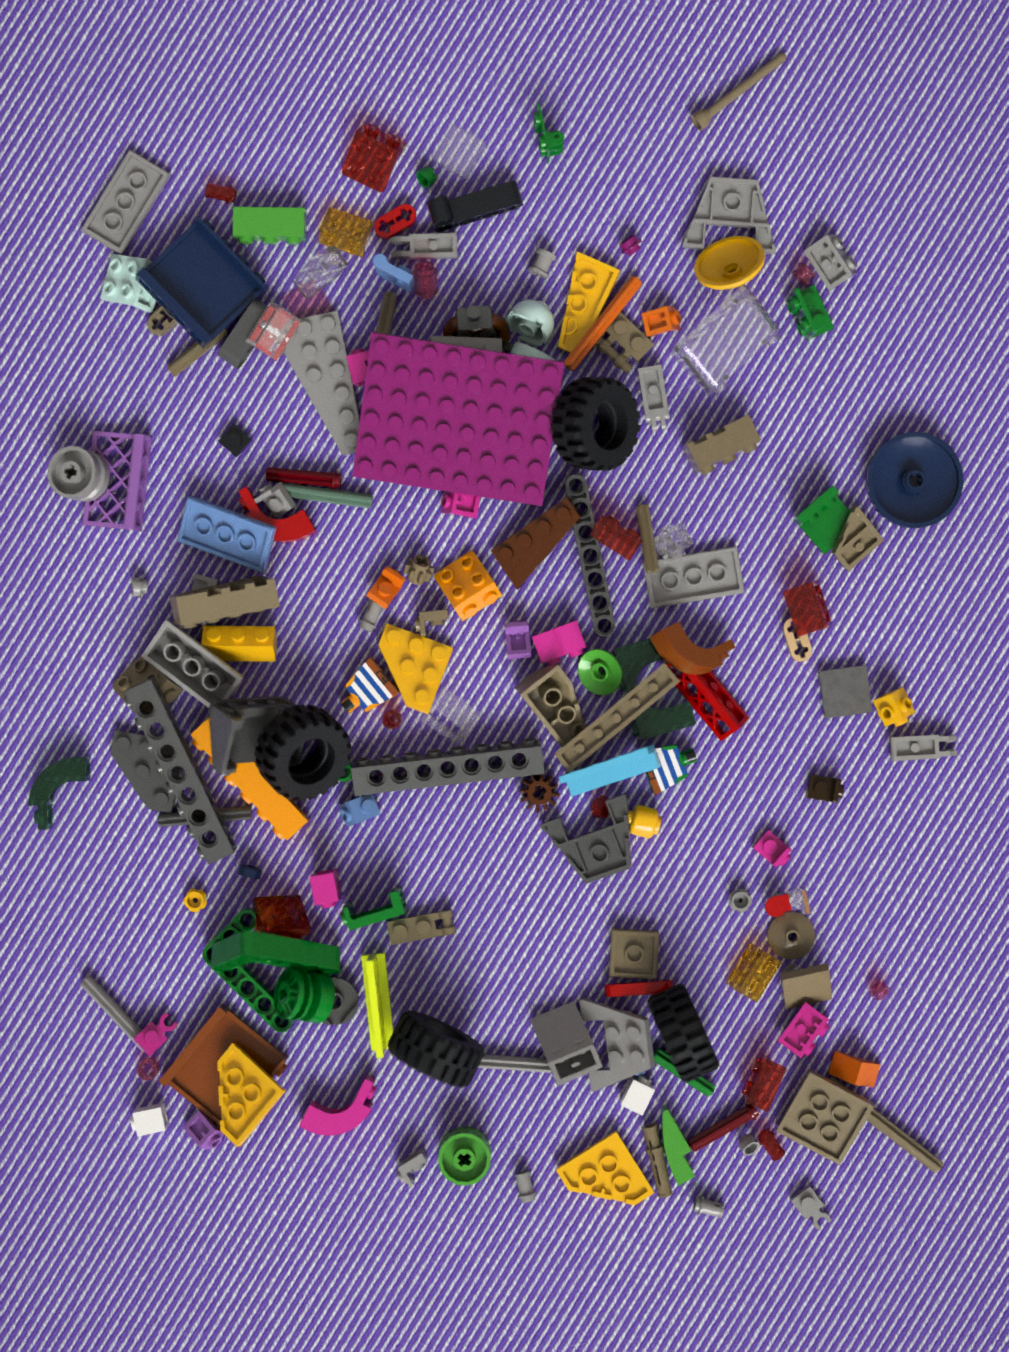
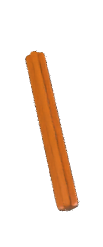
(602, 323)

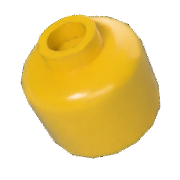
(644, 821)

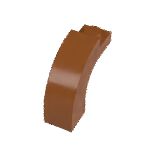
(686, 656)

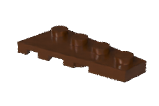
(533, 543)

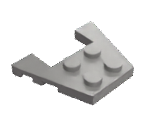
(731, 204)
(626, 1040)

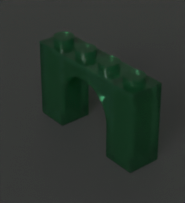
(652, 721)

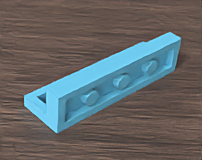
(611, 770)

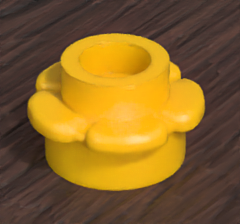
(195, 906)

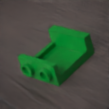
(376, 915)

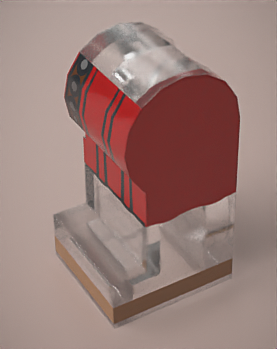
(789, 900)

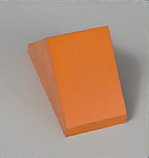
(854, 1069)

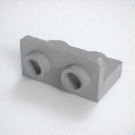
(831, 261)

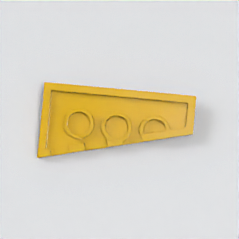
(587, 296)

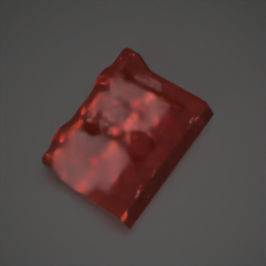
(615, 537)
(763, 1083)

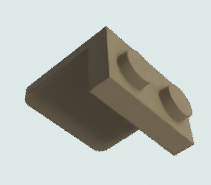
(140, 671)

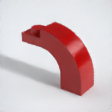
(288, 530)

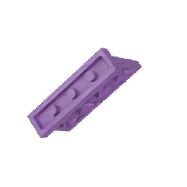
(136, 478)

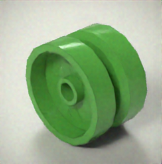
(464, 1141)

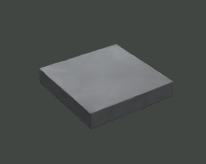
(845, 691)

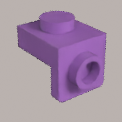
(518, 639)

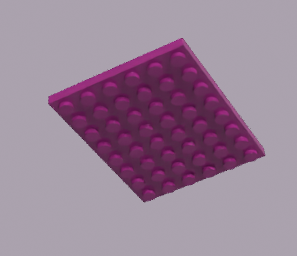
(457, 418)

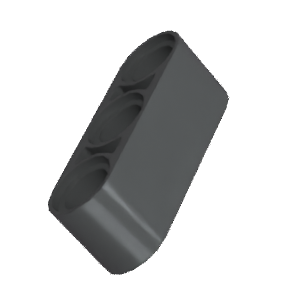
(235, 349)

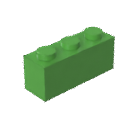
(270, 225)

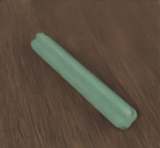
(329, 495)

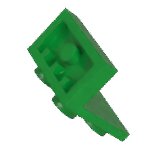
(810, 312)
(823, 519)

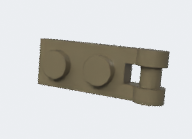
(420, 927)

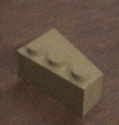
(722, 445)

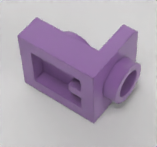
(203, 1131)

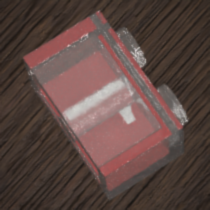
(273, 331)

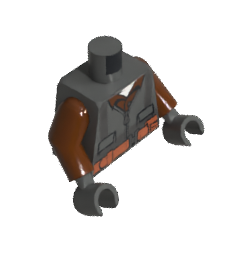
(480, 323)

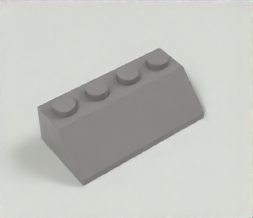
(191, 665)

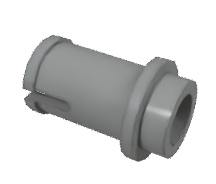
(370, 617)
(525, 1187)
(708, 1207)

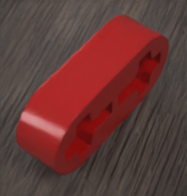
(392, 216)

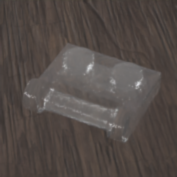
(456, 711)

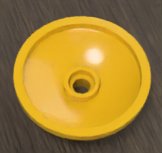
(729, 262)

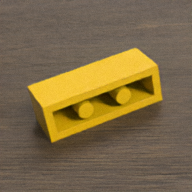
(241, 642)

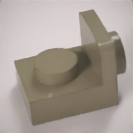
(434, 617)

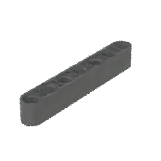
(590, 567)

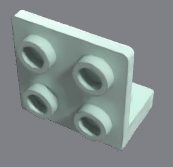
(121, 283)

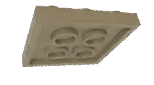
(825, 1117)

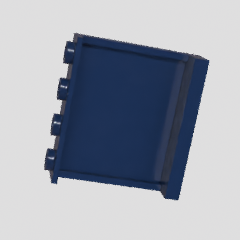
(201, 282)

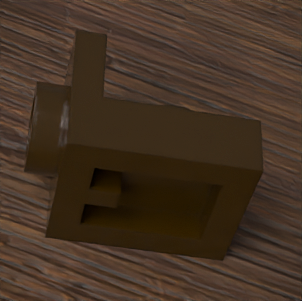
(824, 788)

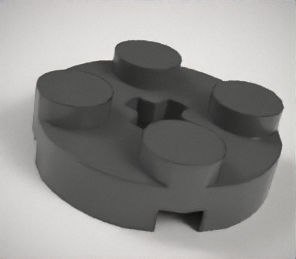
(348, 1000)

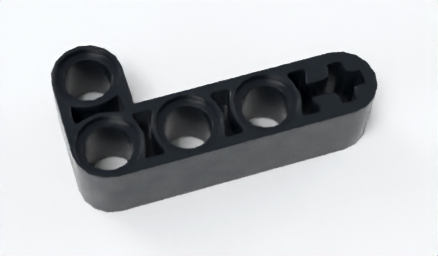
(473, 206)

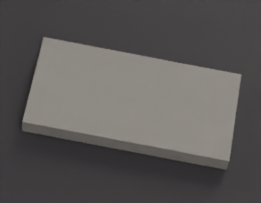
(125, 202)
(695, 577)

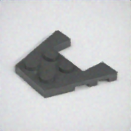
(599, 851)

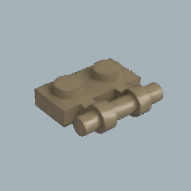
(628, 338)

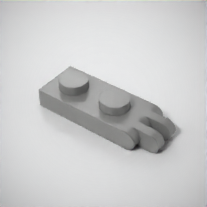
(653, 395)

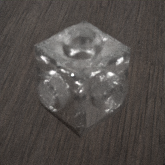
(673, 541)

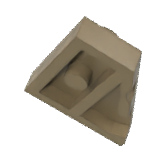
(855, 539)

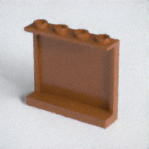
(196, 1071)

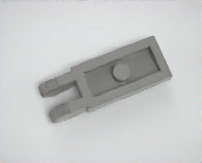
(427, 246)
(919, 747)

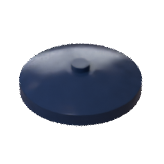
(914, 480)

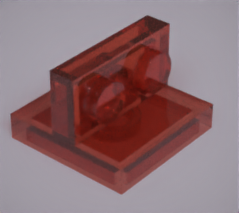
(807, 608)
(281, 916)

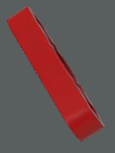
(637, 988)

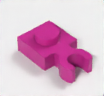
(153, 1036)

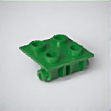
(550, 142)

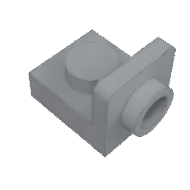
(276, 499)
(414, 1163)

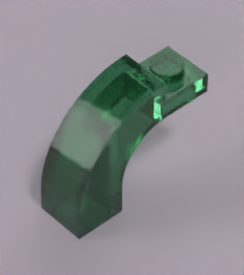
(48, 783)

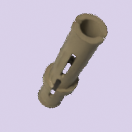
(655, 1151)

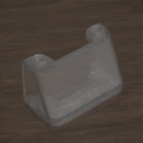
(726, 340)

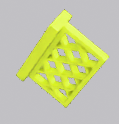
(377, 1001)

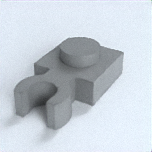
(809, 1204)

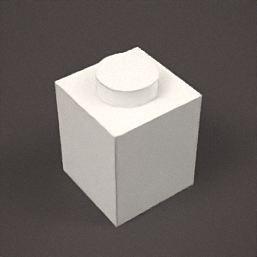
(638, 1094)
(150, 1119)

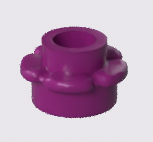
(630, 245)

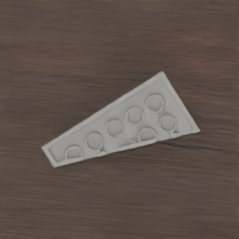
(322, 367)

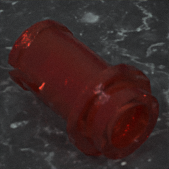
(220, 192)
(770, 1144)

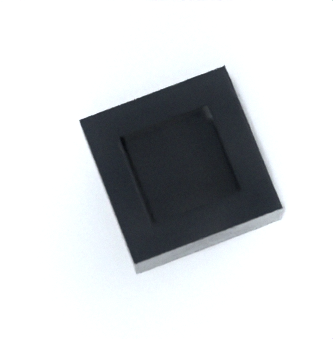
(235, 440)

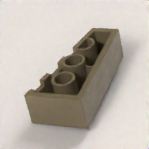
(224, 600)

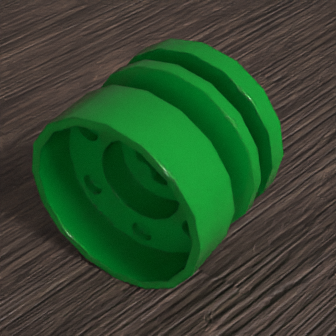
(304, 995)

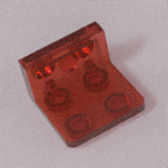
(372, 157)

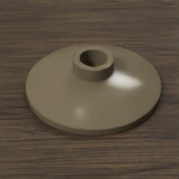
(780, 929)

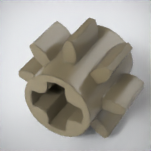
(418, 570)

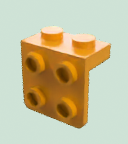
(467, 585)

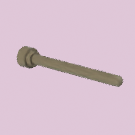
(702, 117)

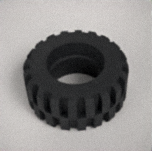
(616, 423)
(286, 735)
(683, 1033)
(435, 1049)

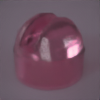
(879, 989)

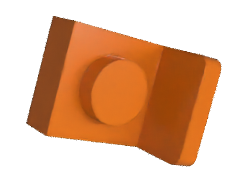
(661, 320)
(386, 587)

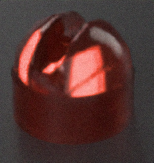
(389, 722)

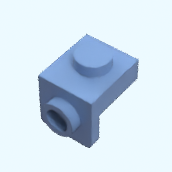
(359, 809)

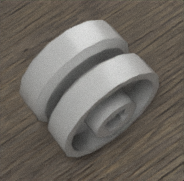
(78, 474)

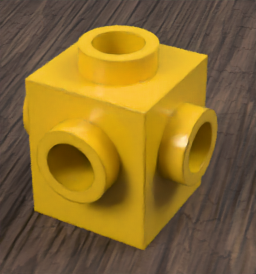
(894, 707)

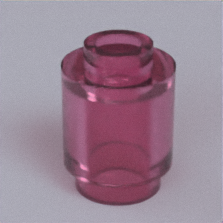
(425, 280)

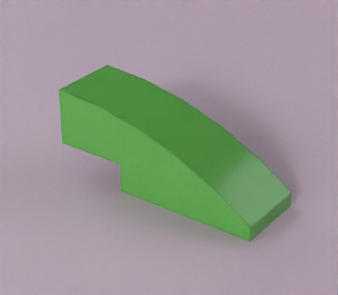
(675, 1147)

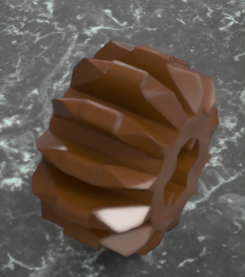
(531, 789)

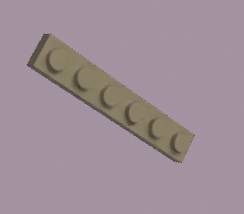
(617, 717)

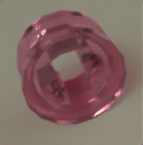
(803, 274)
(154, 1065)

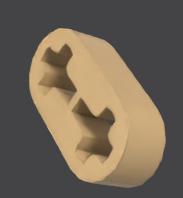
(792, 645)

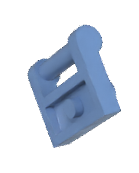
(398, 276)

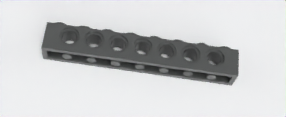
(414, 779)
(203, 800)

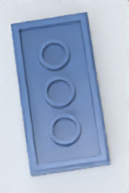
(226, 534)

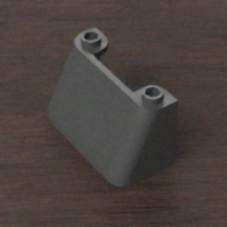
(236, 727)

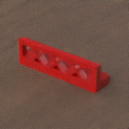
(712, 691)

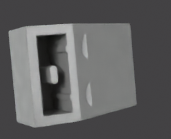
(566, 1043)

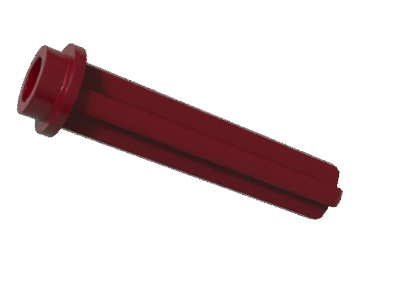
(304, 477)
(723, 1127)

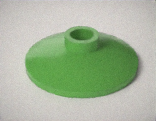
(594, 678)

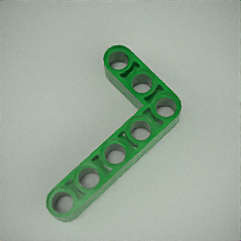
(275, 951)
(245, 974)

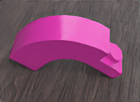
(331, 1122)

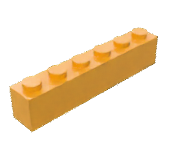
(271, 806)

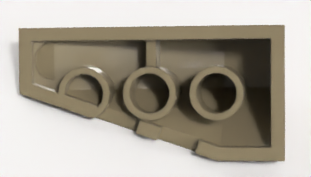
(554, 702)

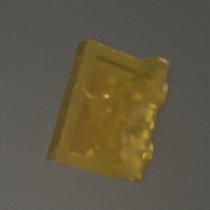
(345, 232)
(753, 972)

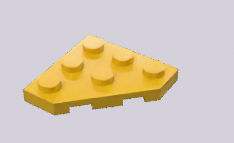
(415, 665)
(244, 1094)
(606, 1172)

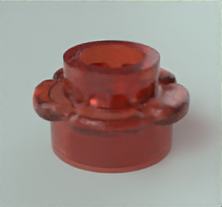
(599, 807)

